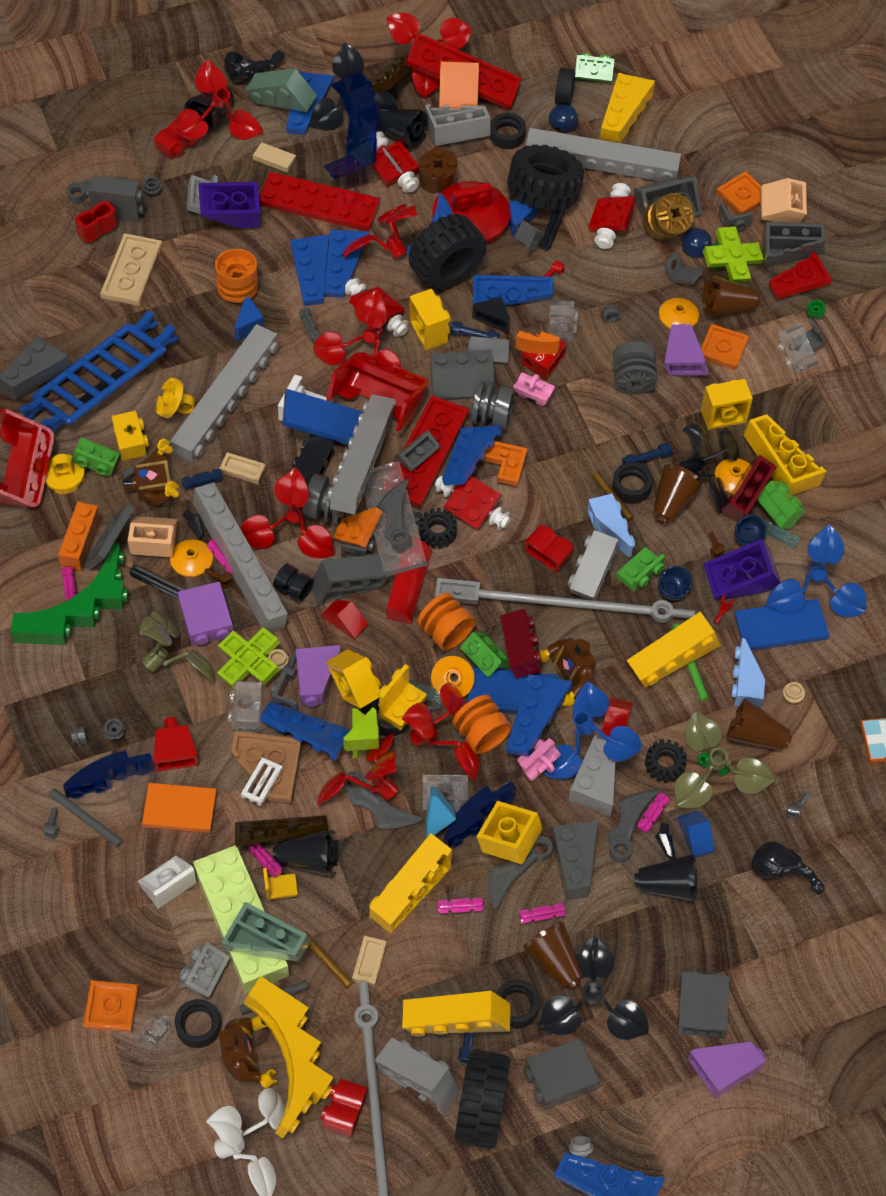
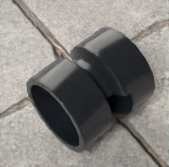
(295, 583)

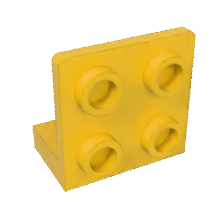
(398, 698)

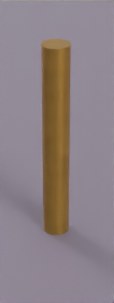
(608, 490)
(329, 963)

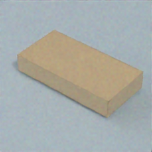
(274, 157)
(242, 468)
(369, 960)

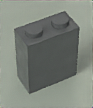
(120, 193)
(703, 1004)
(561, 1074)

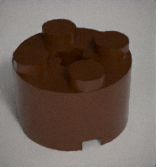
(437, 170)

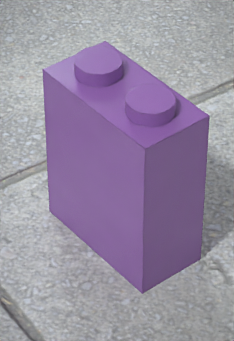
(205, 613)

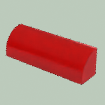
(407, 591)

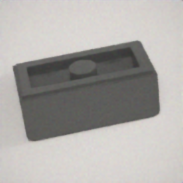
(499, 347)
(417, 451)

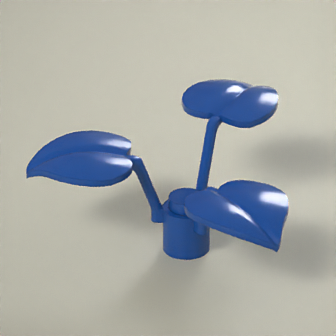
(822, 548)
(619, 746)

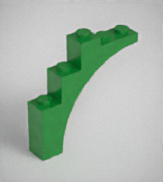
(54, 624)

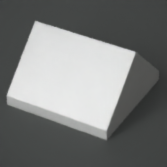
(168, 881)

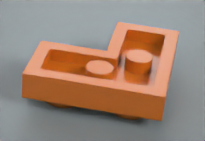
(511, 461)

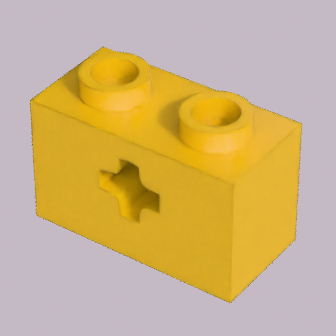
(129, 435)

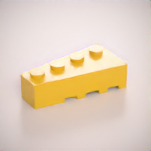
(625, 105)
(792, 464)
(674, 650)
(411, 883)
(456, 1014)

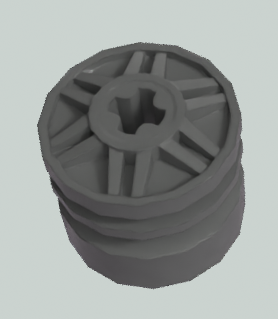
(634, 367)
(492, 405)
(318, 501)

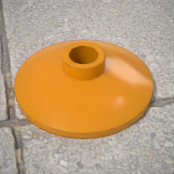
(670, 315)
(726, 469)
(191, 565)
(446, 667)

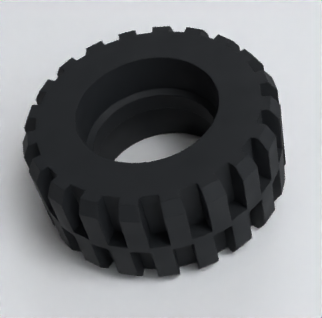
(545, 177)
(447, 252)
(482, 1098)

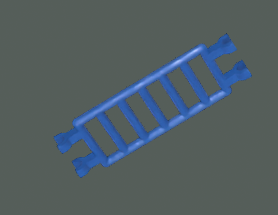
(137, 330)

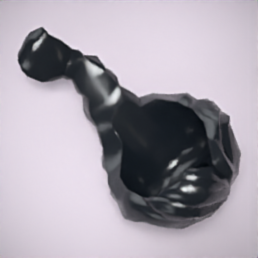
(242, 69)
(777, 860)

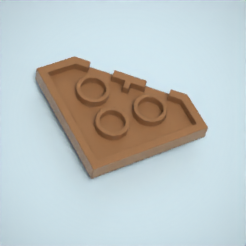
(285, 751)

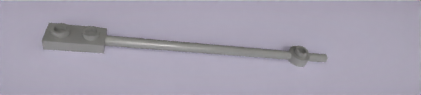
(469, 592)
(368, 1010)

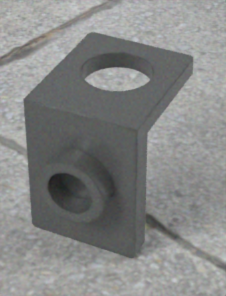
(740, 221)
(529, 235)
(681, 274)
(815, 336)
(360, 551)
(277, 691)

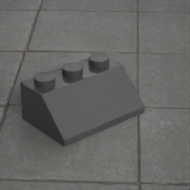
(682, 185)
(459, 373)

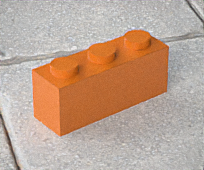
(79, 536)

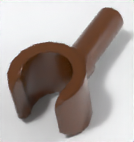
(718, 549)
(225, 579)

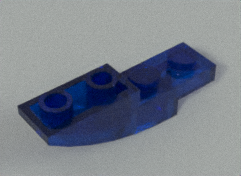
(97, 775)
(471, 815)

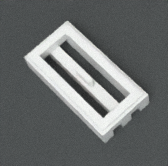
(254, 796)

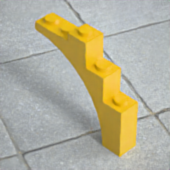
(285, 1019)

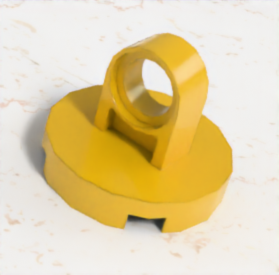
(174, 399)
(64, 474)

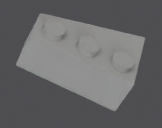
(457, 124)
(593, 565)
(595, 780)
(418, 1072)

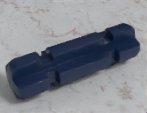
(202, 479)

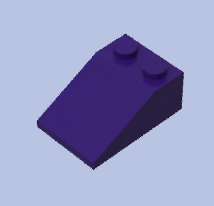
(231, 203)
(743, 571)

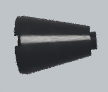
(201, 103)
(404, 125)
(309, 852)
(670, 878)

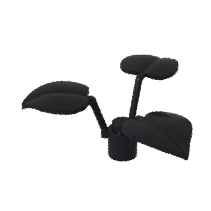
(345, 63)
(700, 441)
(561, 1016)

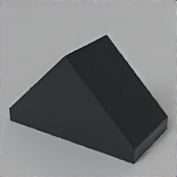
(492, 314)

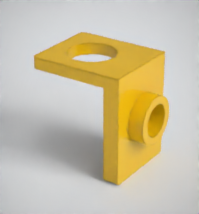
(280, 887)

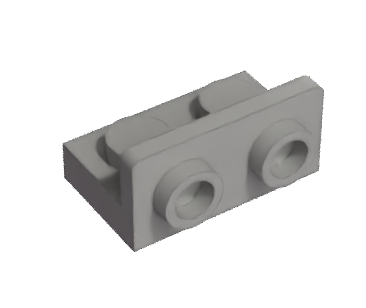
(203, 969)

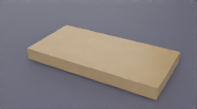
(131, 269)

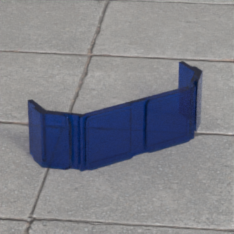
(362, 125)

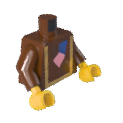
(153, 477)
(573, 663)
(240, 1054)

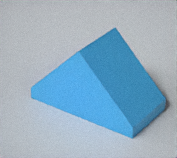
(439, 813)

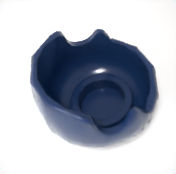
(564, 118)
(694, 242)
(750, 529)
(675, 583)

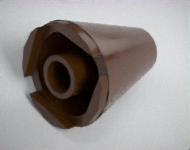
(727, 297)
(674, 493)
(757, 728)
(556, 955)

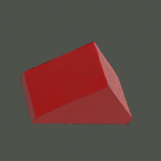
(346, 618)
(616, 715)

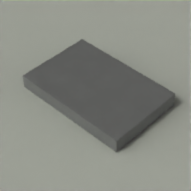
(108, 537)

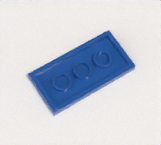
(319, 416)
(770, 628)
(502, 688)

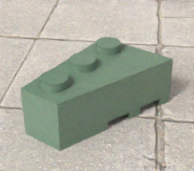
(281, 89)
(264, 935)

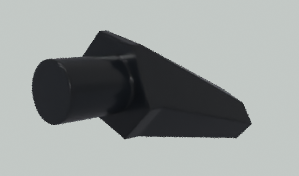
(195, 524)
(666, 841)

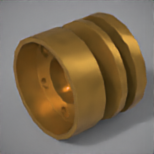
(668, 216)

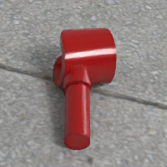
(557, 267)
(724, 607)

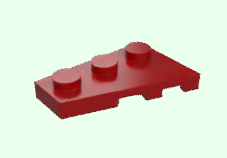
(803, 277)

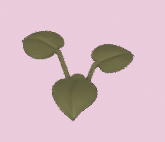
(159, 628)
(693, 791)

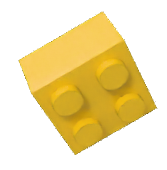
(429, 319)
(726, 404)
(354, 678)
(509, 832)

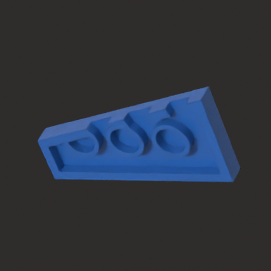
(299, 121)
(310, 264)
(340, 269)
(511, 288)
(468, 451)
(535, 711)
(313, 730)
(605, 1180)

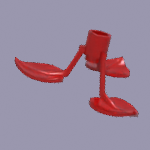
(403, 30)
(207, 80)
(394, 242)
(369, 310)
(290, 490)
(424, 731)
(378, 774)

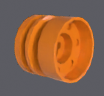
(236, 275)
(446, 621)
(482, 724)

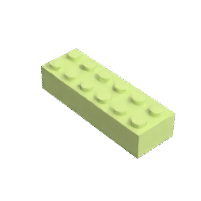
(226, 889)

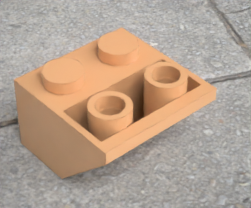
(784, 201)
(152, 536)

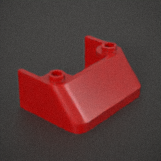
(369, 375)
(27, 461)

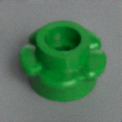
(816, 305)

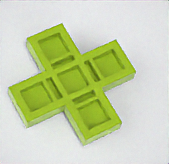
(733, 254)
(248, 657)

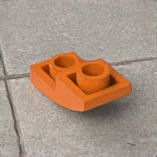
(543, 344)

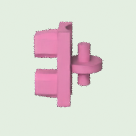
(533, 388)
(540, 760)

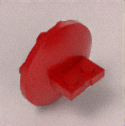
(481, 204)

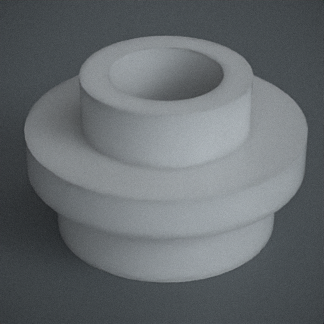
(581, 1146)

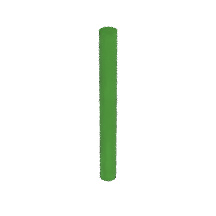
(696, 677)

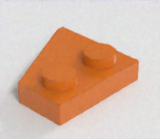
(358, 528)

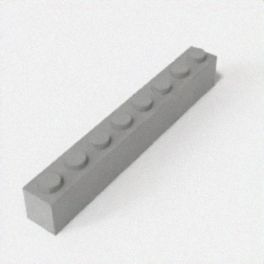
(611, 156)
(224, 393)
(362, 454)
(239, 555)

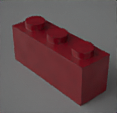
(748, 488)
(521, 643)

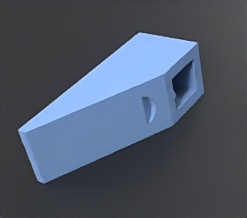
(607, 519)
(749, 678)

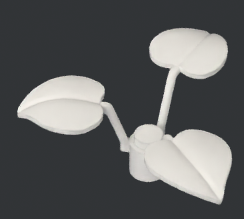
(227, 1124)

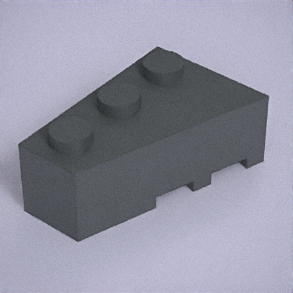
(791, 241)
(32, 368)
(346, 576)
(574, 856)

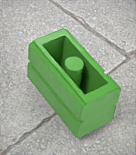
(781, 504)

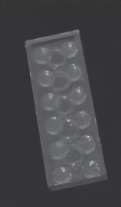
(393, 561)

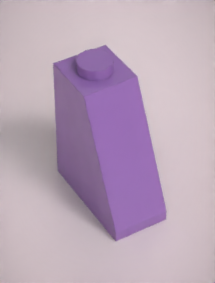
(684, 352)
(314, 674)
(726, 1065)

